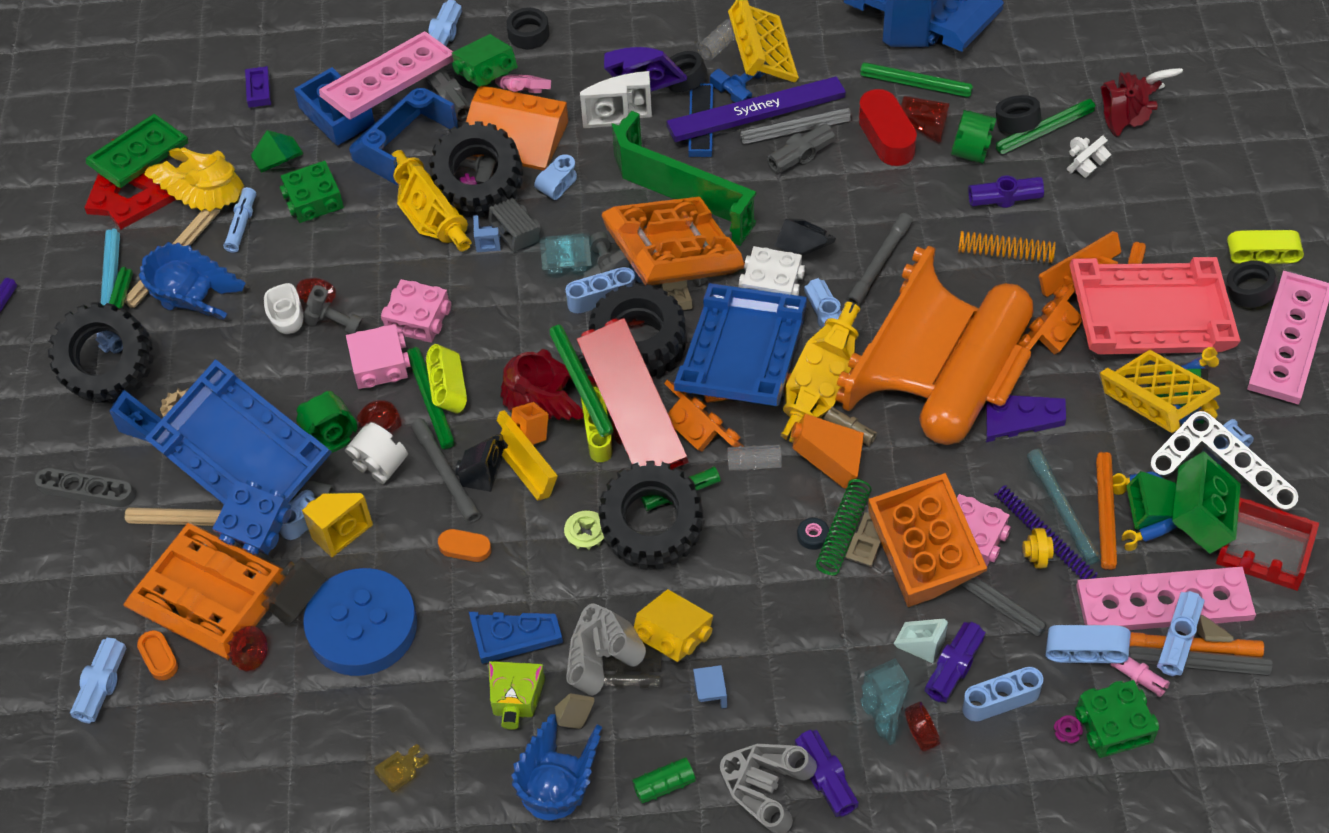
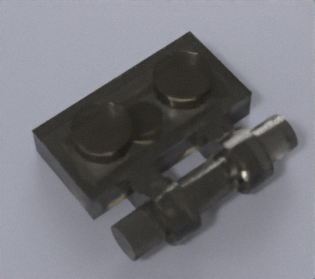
(651, 663)

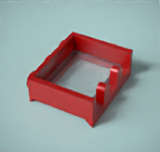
(1270, 544)

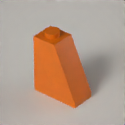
(829, 447)

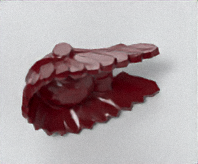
(539, 380)

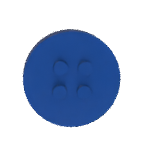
(360, 622)

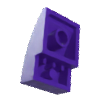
(661, 68)

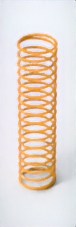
(1051, 253)

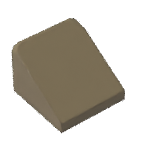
(573, 710)

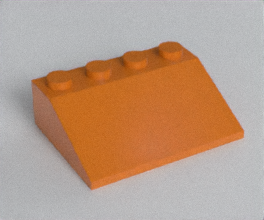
(529, 120)
(926, 538)

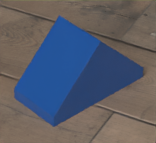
(133, 417)

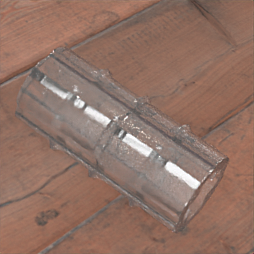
(716, 41)
(754, 457)

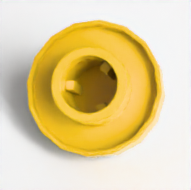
(1038, 548)

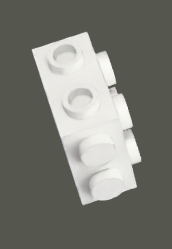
(772, 271)

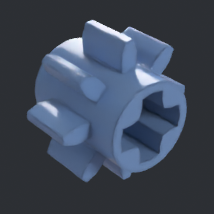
(109, 341)

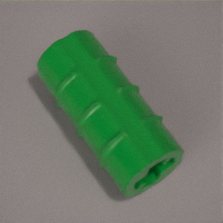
(663, 780)

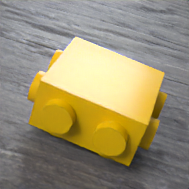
(673, 625)

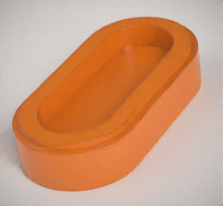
(464, 545)
(157, 655)

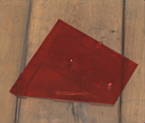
(926, 115)

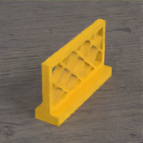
(751, 43)
(1144, 400)

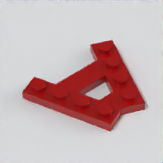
(125, 211)

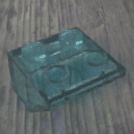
(886, 697)

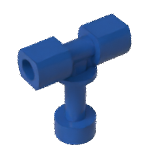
(734, 85)

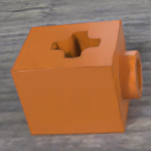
(531, 421)

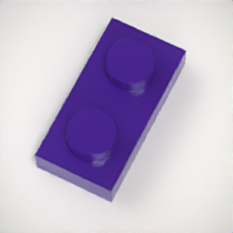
(258, 86)

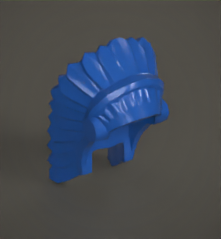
(183, 278)
(552, 781)

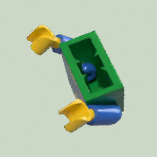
(1198, 368)
(1150, 503)

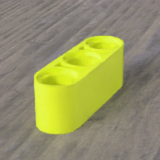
(1265, 246)
(446, 378)
(597, 453)

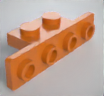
(1102, 249)
(1055, 324)
(695, 423)

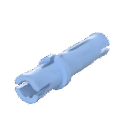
(243, 211)

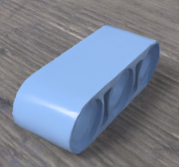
(586, 292)
(1088, 644)
(1010, 684)

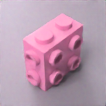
(417, 310)
(378, 356)
(987, 525)

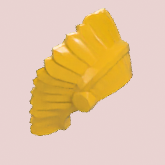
(200, 179)

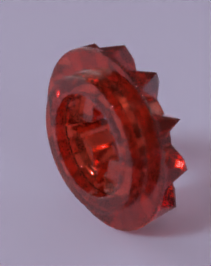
(305, 287)
(255, 654)

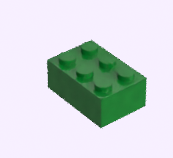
(1206, 502)

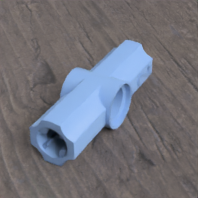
(444, 26)
(822, 301)
(1177, 646)
(98, 680)

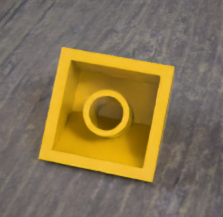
(337, 520)

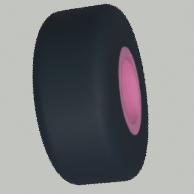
(812, 541)

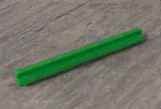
(916, 79)
(1046, 126)
(581, 380)
(436, 413)

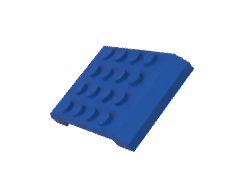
(954, 19)
(742, 345)
(232, 434)

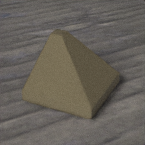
(1211, 631)

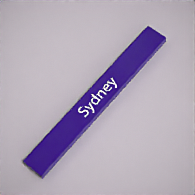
(755, 109)

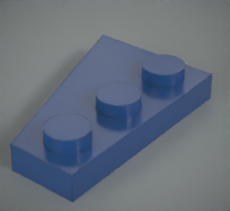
(509, 635)

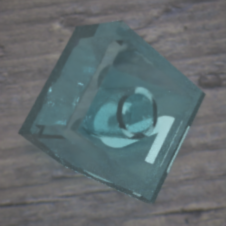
(565, 252)

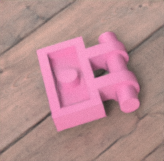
(523, 82)

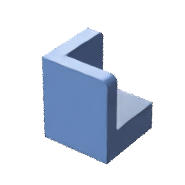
(486, 237)
(710, 684)

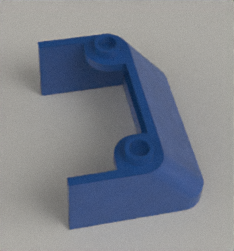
(908, 24)
(368, 147)

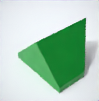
(274, 150)

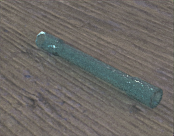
(1082, 540)

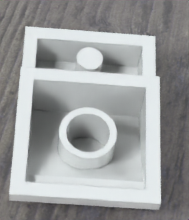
(615, 98)

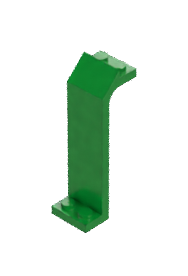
(680, 179)

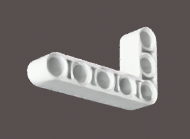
(1226, 456)

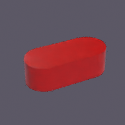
(887, 127)

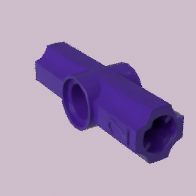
(1006, 191)
(955, 662)
(829, 774)

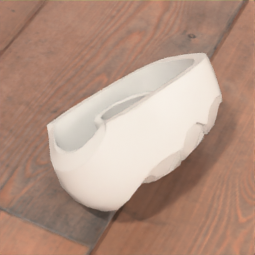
(284, 308)

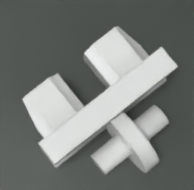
(1084, 152)

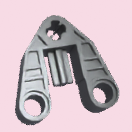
(599, 635)
(773, 757)

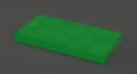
(136, 150)

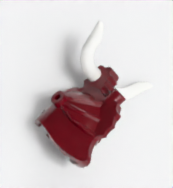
(1130, 101)

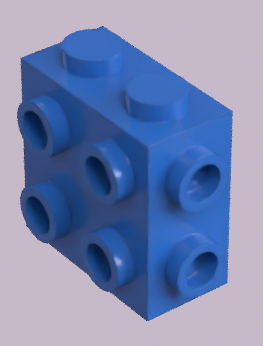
(252, 517)

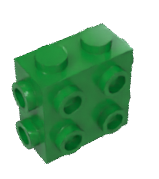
(484, 60)
(311, 192)
(1116, 718)

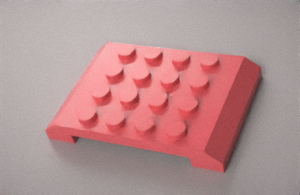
(1154, 306)

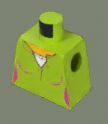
(515, 690)

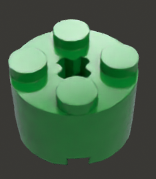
(973, 136)
(327, 420)

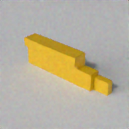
(525, 459)

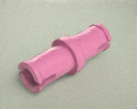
(1142, 675)

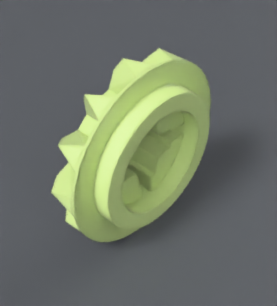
(588, 520)

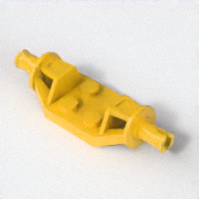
(426, 204)
(819, 368)

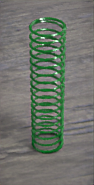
(844, 526)

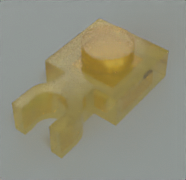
(400, 770)

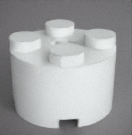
(376, 452)

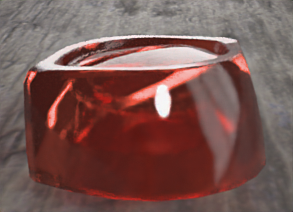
(381, 413)
(922, 726)

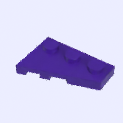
(1024, 414)

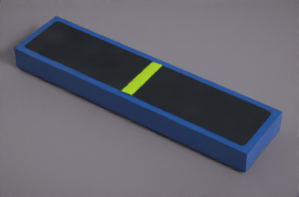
(700, 100)

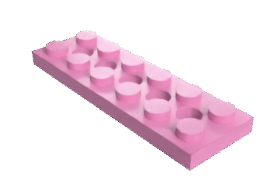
(401, 67)
(1275, 341)
(1151, 586)

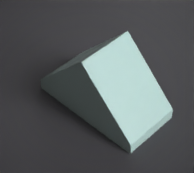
(922, 638)

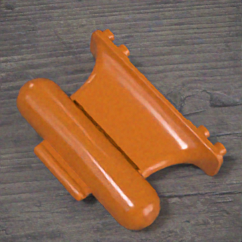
(943, 351)

